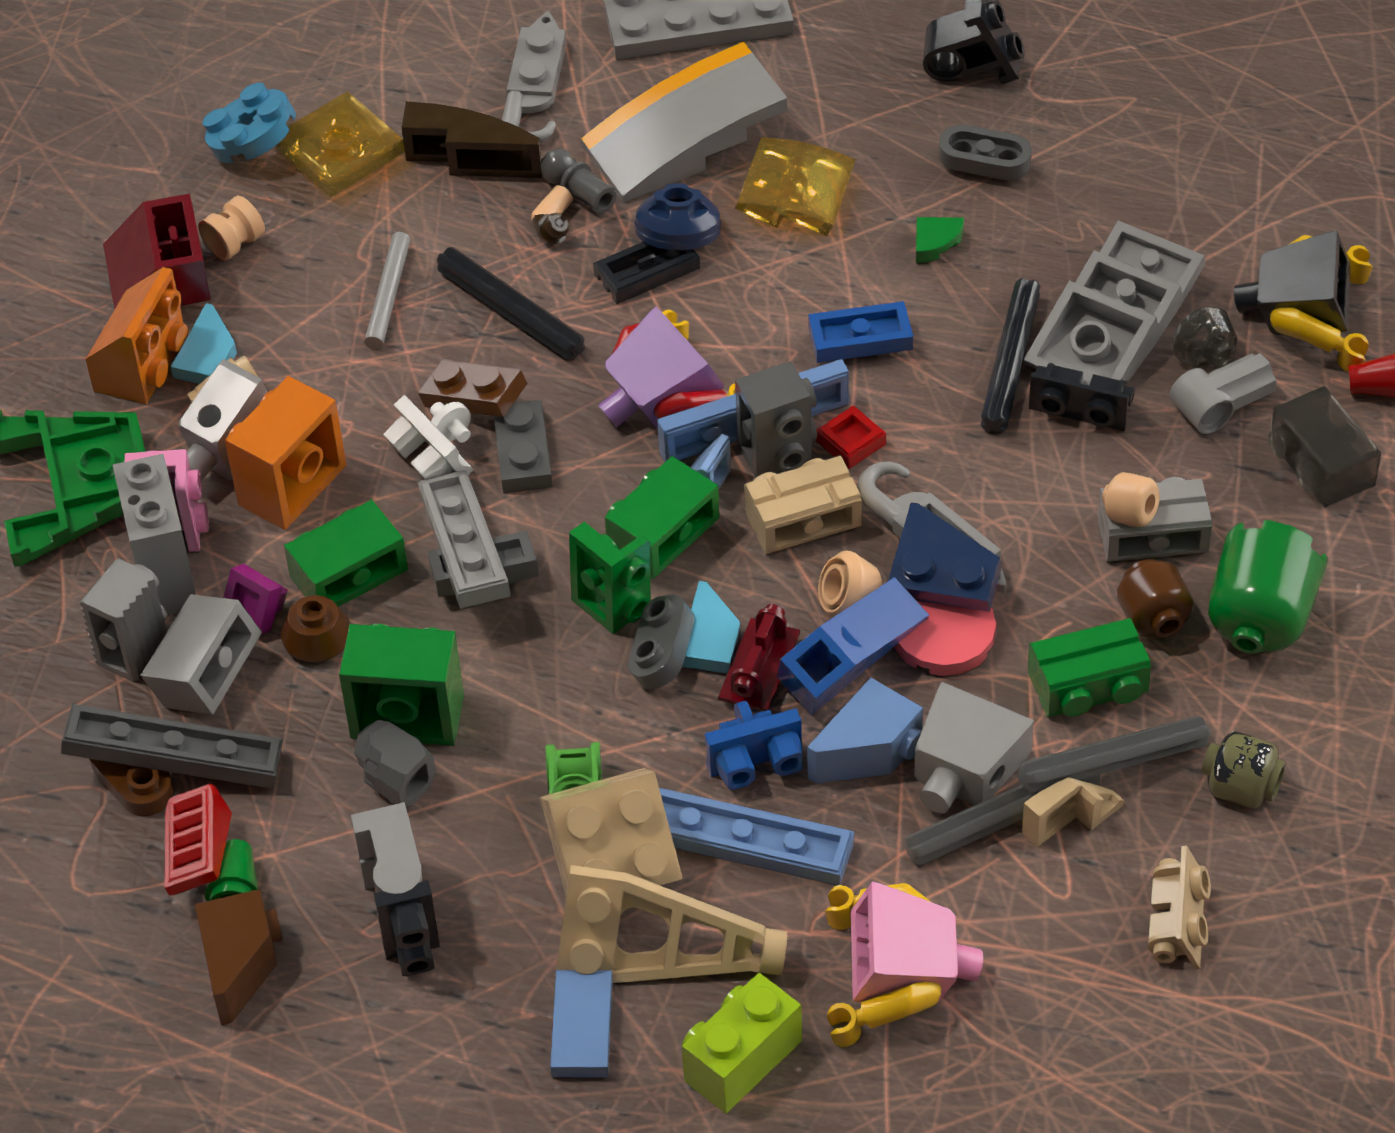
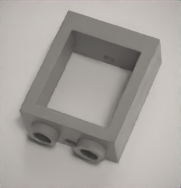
(155, 527)

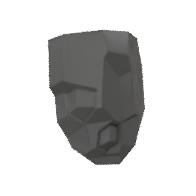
(394, 762)

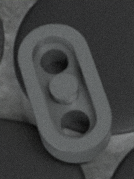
(985, 152)
(661, 641)

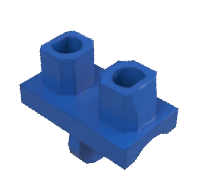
(753, 741)

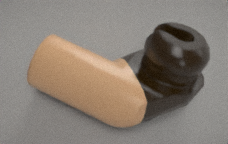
(548, 213)

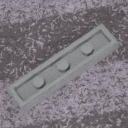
(463, 539)

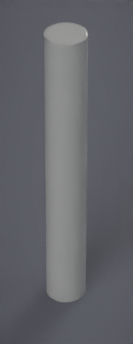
(387, 291)

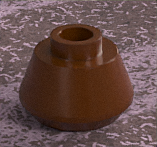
(315, 629)

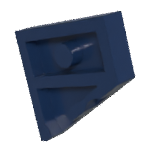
(943, 563)

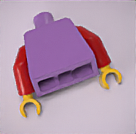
(658, 371)

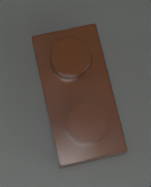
(477, 386)

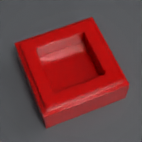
(851, 436)

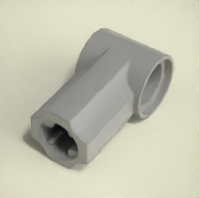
(1213, 397)

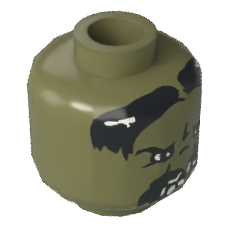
(1244, 770)

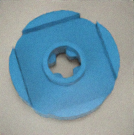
(249, 123)

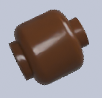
(1155, 598)

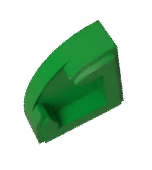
(936, 236)

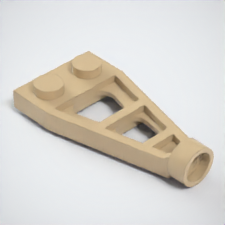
(592, 924)

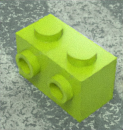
(741, 1042)

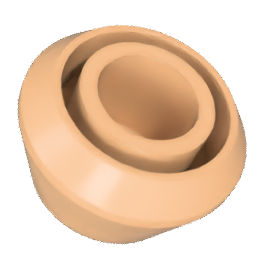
(845, 581)

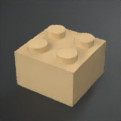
(613, 827)

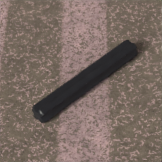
(511, 303)
(1010, 355)

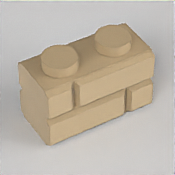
(803, 504)

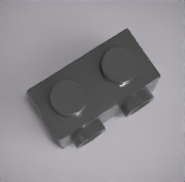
(775, 419)

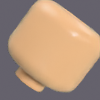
(1131, 499)

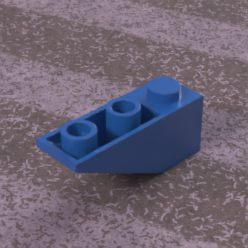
(849, 644)

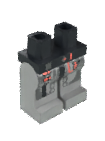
(401, 898)

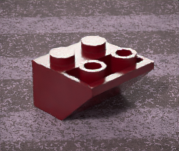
(156, 237)

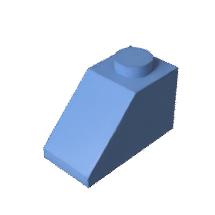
(866, 736)

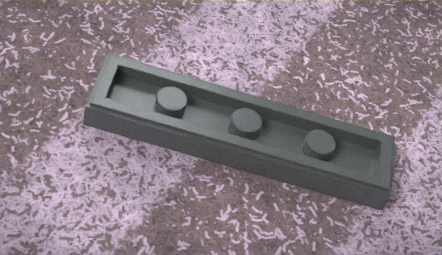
(171, 746)

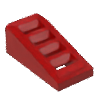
(194, 830)

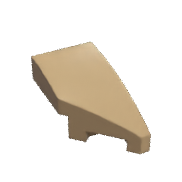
(1062, 803)

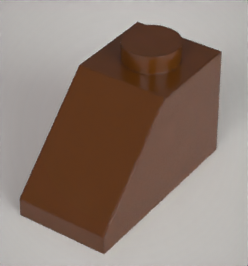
(237, 948)

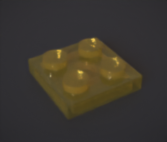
(340, 144)

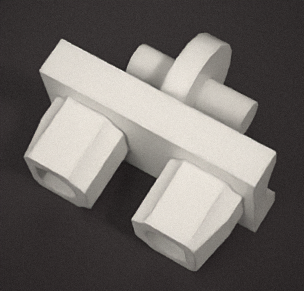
(414, 428)

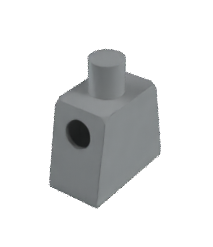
(218, 407)
(968, 748)

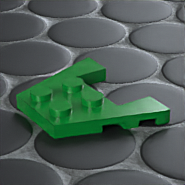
(81, 474)

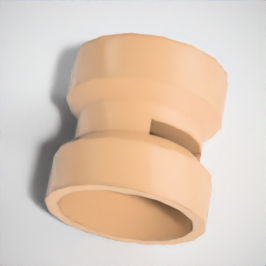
(232, 227)

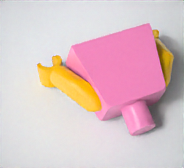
(900, 955)

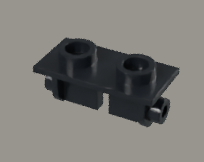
(1060, 393)

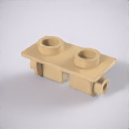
(1182, 890)

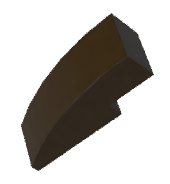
(469, 142)

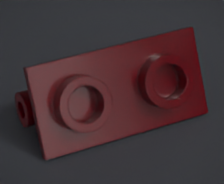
(757, 660)

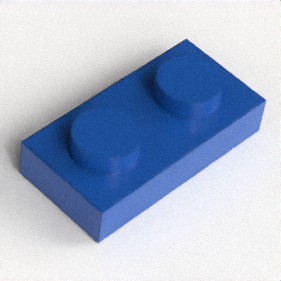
(860, 332)

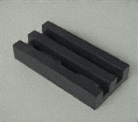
(649, 272)

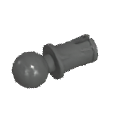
(561, 169)

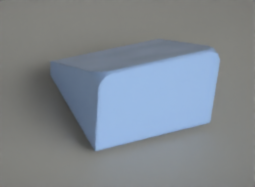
(715, 461)

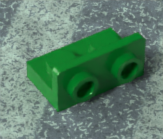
(609, 581)

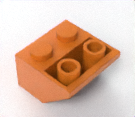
(139, 340)

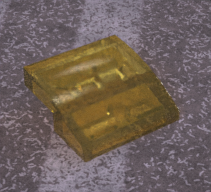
(795, 183)

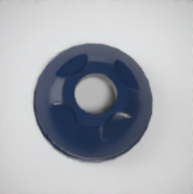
(677, 219)

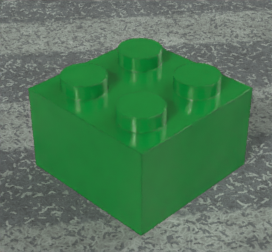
(404, 680)

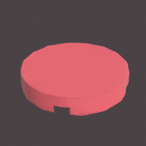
(949, 640)

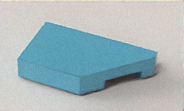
(204, 348)
(713, 634)

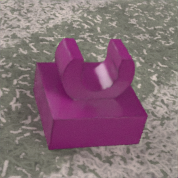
(257, 595)

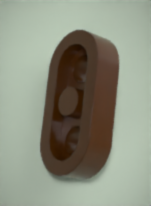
(125, 786)

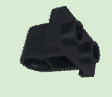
(972, 43)

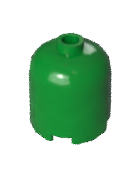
(1265, 586)

